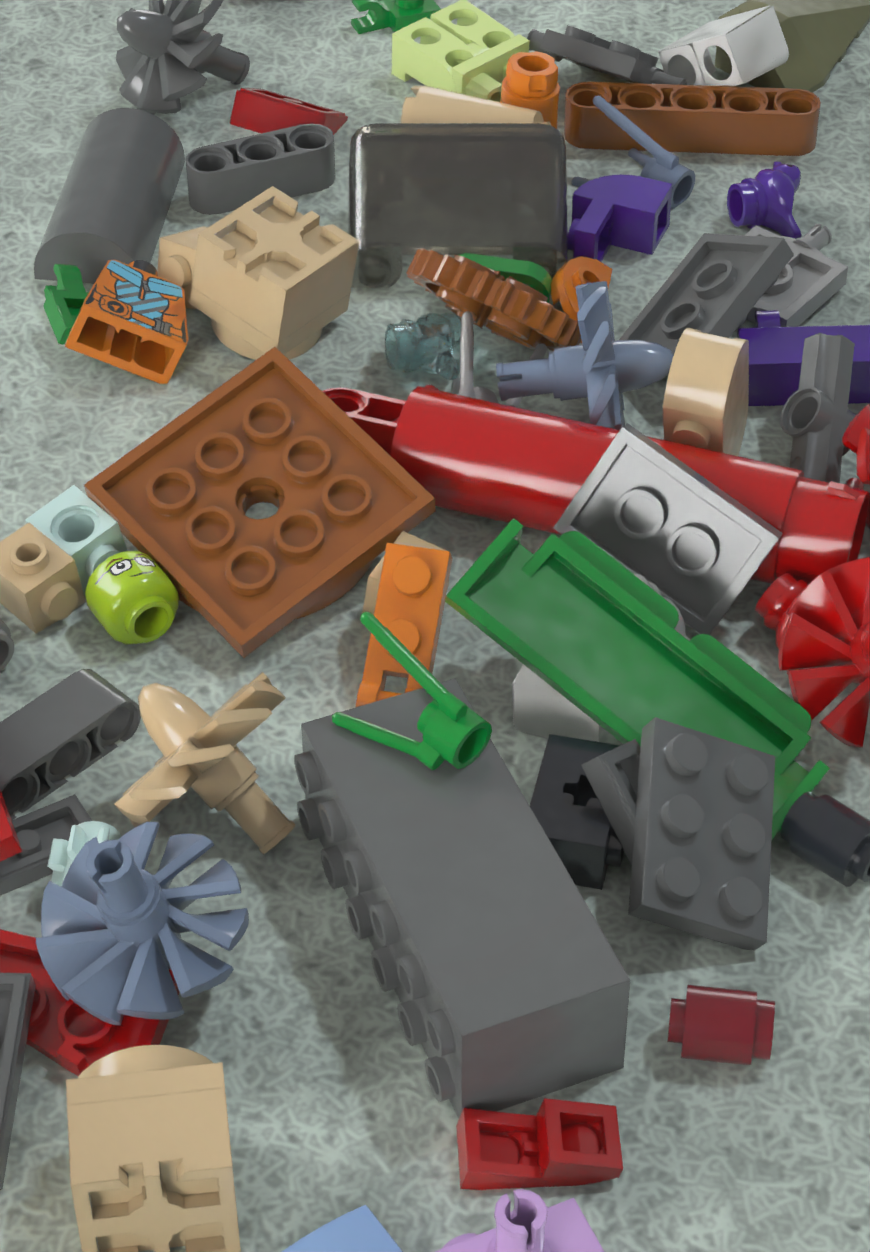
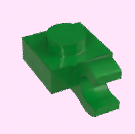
(391, 13)
(64, 300)

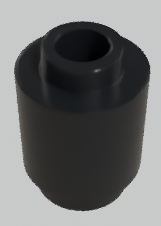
(829, 837)

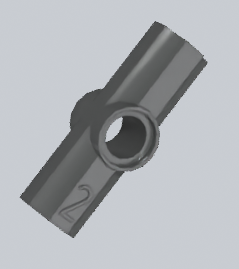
(819, 410)

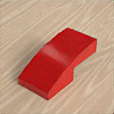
(556, 1148)

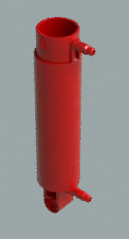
(532, 464)

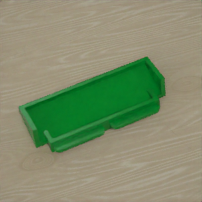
(617, 653)

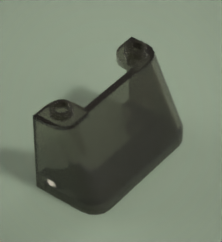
(456, 194)

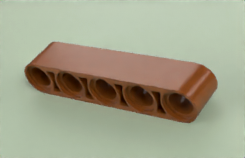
(695, 118)

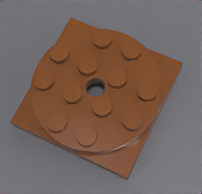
(249, 443)

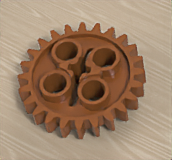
(500, 305)

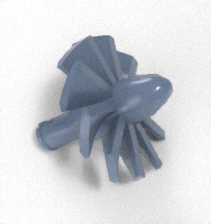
(593, 370)
(119, 927)

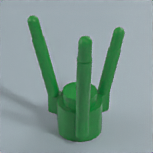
(447, 724)

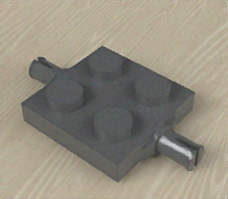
(601, 55)

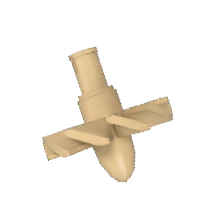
(204, 756)

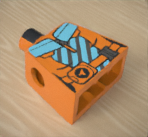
(133, 321)

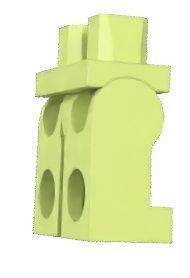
(458, 57)

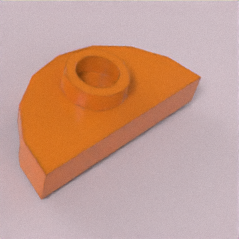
(574, 273)

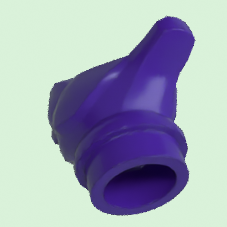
(766, 200)

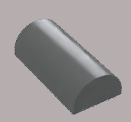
(113, 195)

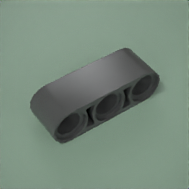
(237, 170)
(61, 736)

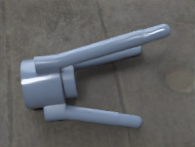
(661, 167)

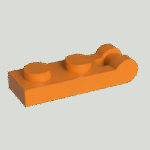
(412, 608)

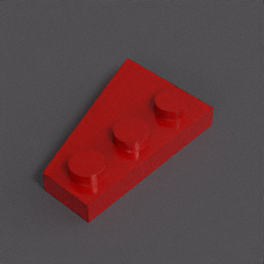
(61, 1026)

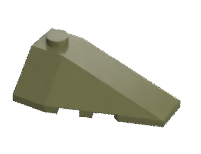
(815, 36)

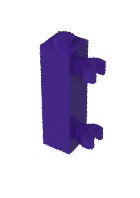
(778, 354)

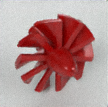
(830, 629)

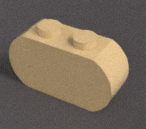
(707, 392)

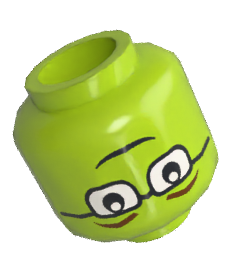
(132, 597)

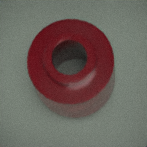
(722, 1025)

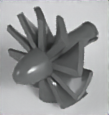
(171, 53)

